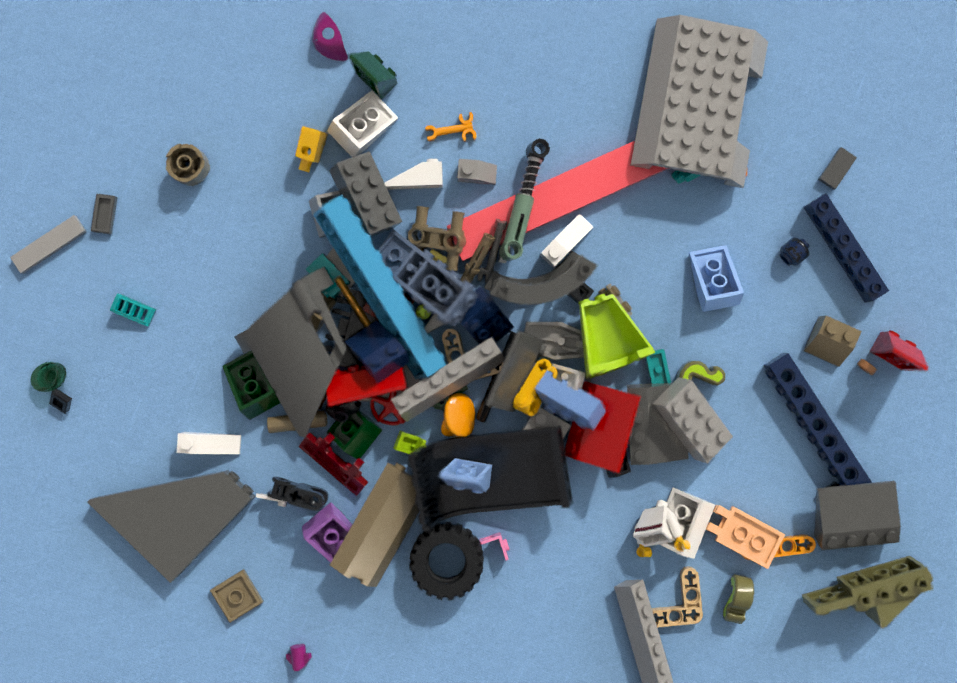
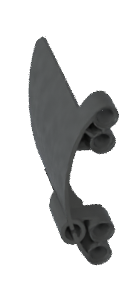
(292, 350)

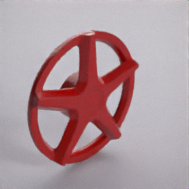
(389, 407)

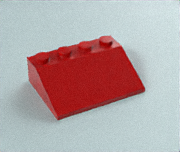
(609, 439)

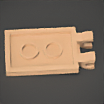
(746, 535)

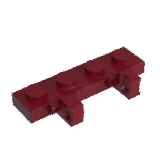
(322, 453)

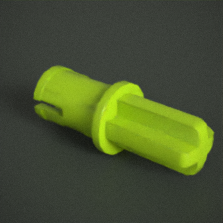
(422, 313)

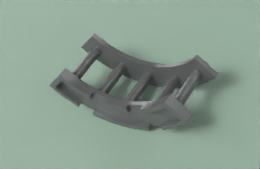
(543, 288)

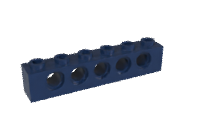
(846, 248)

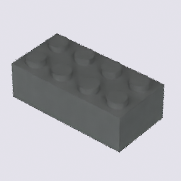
(365, 190)

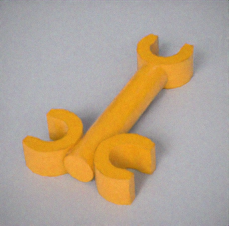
(465, 127)

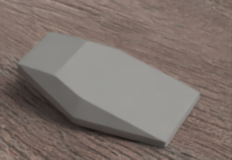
(561, 339)

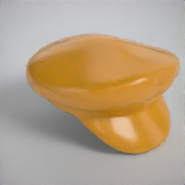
(458, 416)

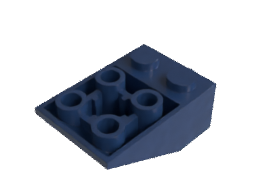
(485, 319)

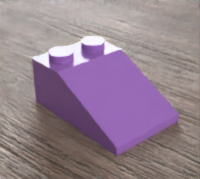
(327, 531)

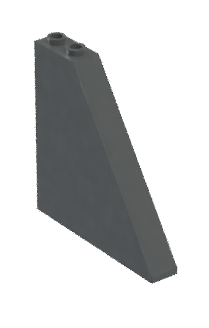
(175, 518)

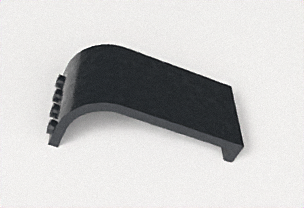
(525, 473)

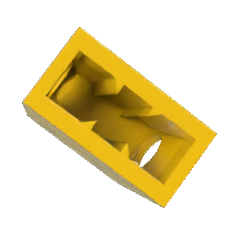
(315, 141)

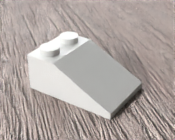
(361, 124)

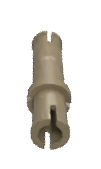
(477, 258)

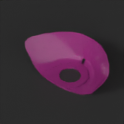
(330, 48)

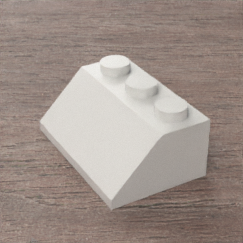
(692, 517)

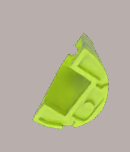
(609, 336)

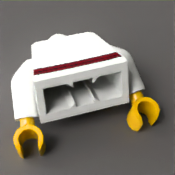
(657, 527)

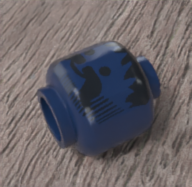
(794, 251)

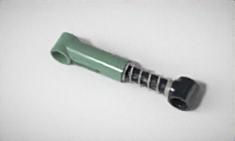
(523, 202)

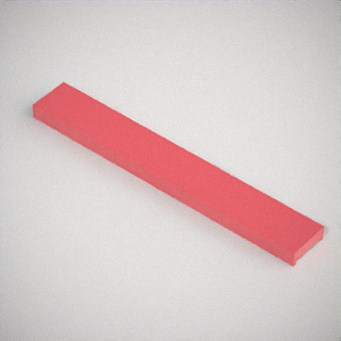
(561, 195)

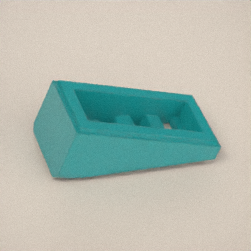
(116, 305)

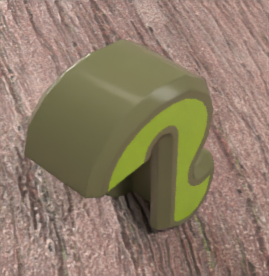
(699, 370)
(739, 600)

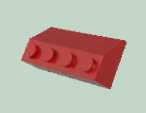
(359, 384)

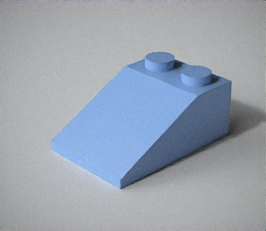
(715, 278)
(467, 475)

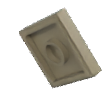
(236, 595)

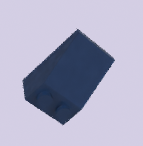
(378, 351)

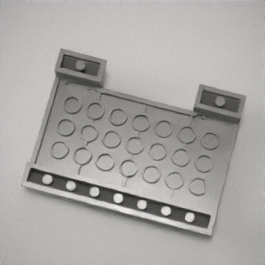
(697, 97)

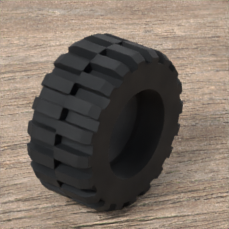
(439, 585)

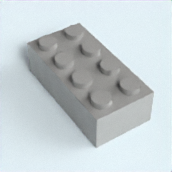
(692, 419)

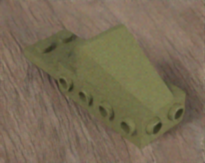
(878, 590)

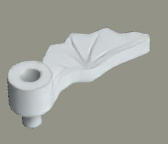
(265, 496)

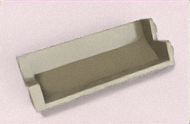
(378, 527)

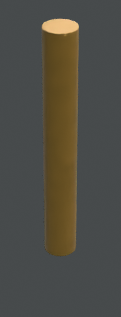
(352, 301)

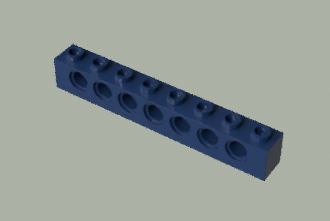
(816, 412)

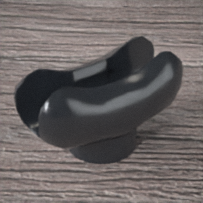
(342, 411)

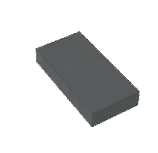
(837, 168)
(104, 213)

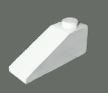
(423, 175)
(566, 240)
(208, 443)

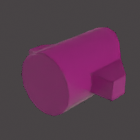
(298, 657)

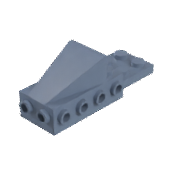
(427, 279)

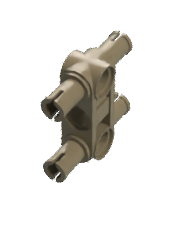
(438, 237)

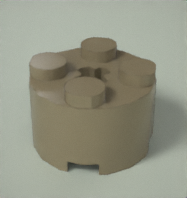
(195, 172)

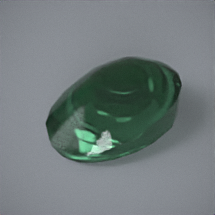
(48, 376)

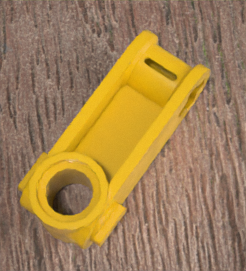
(527, 398)

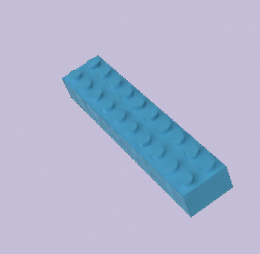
(378, 286)

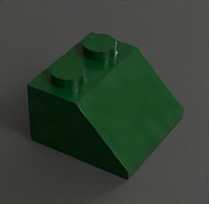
(355, 434)

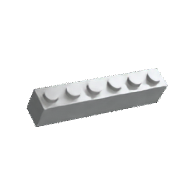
(448, 379)
(643, 632)

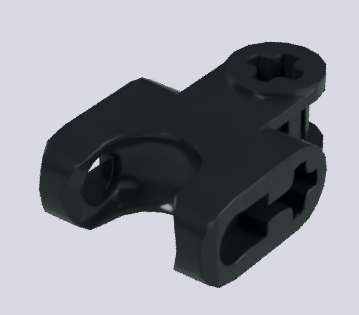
(286, 491)

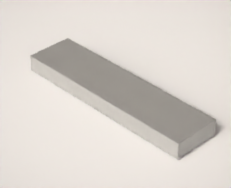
(48, 244)

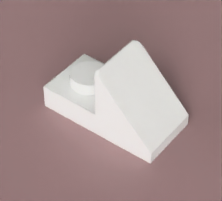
(570, 375)

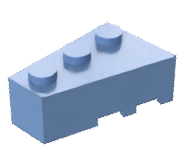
(568, 403)

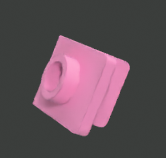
(504, 544)

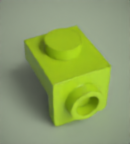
(408, 442)

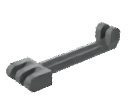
(500, 226)

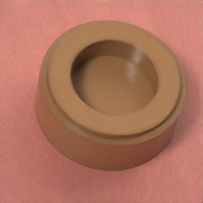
(866, 366)

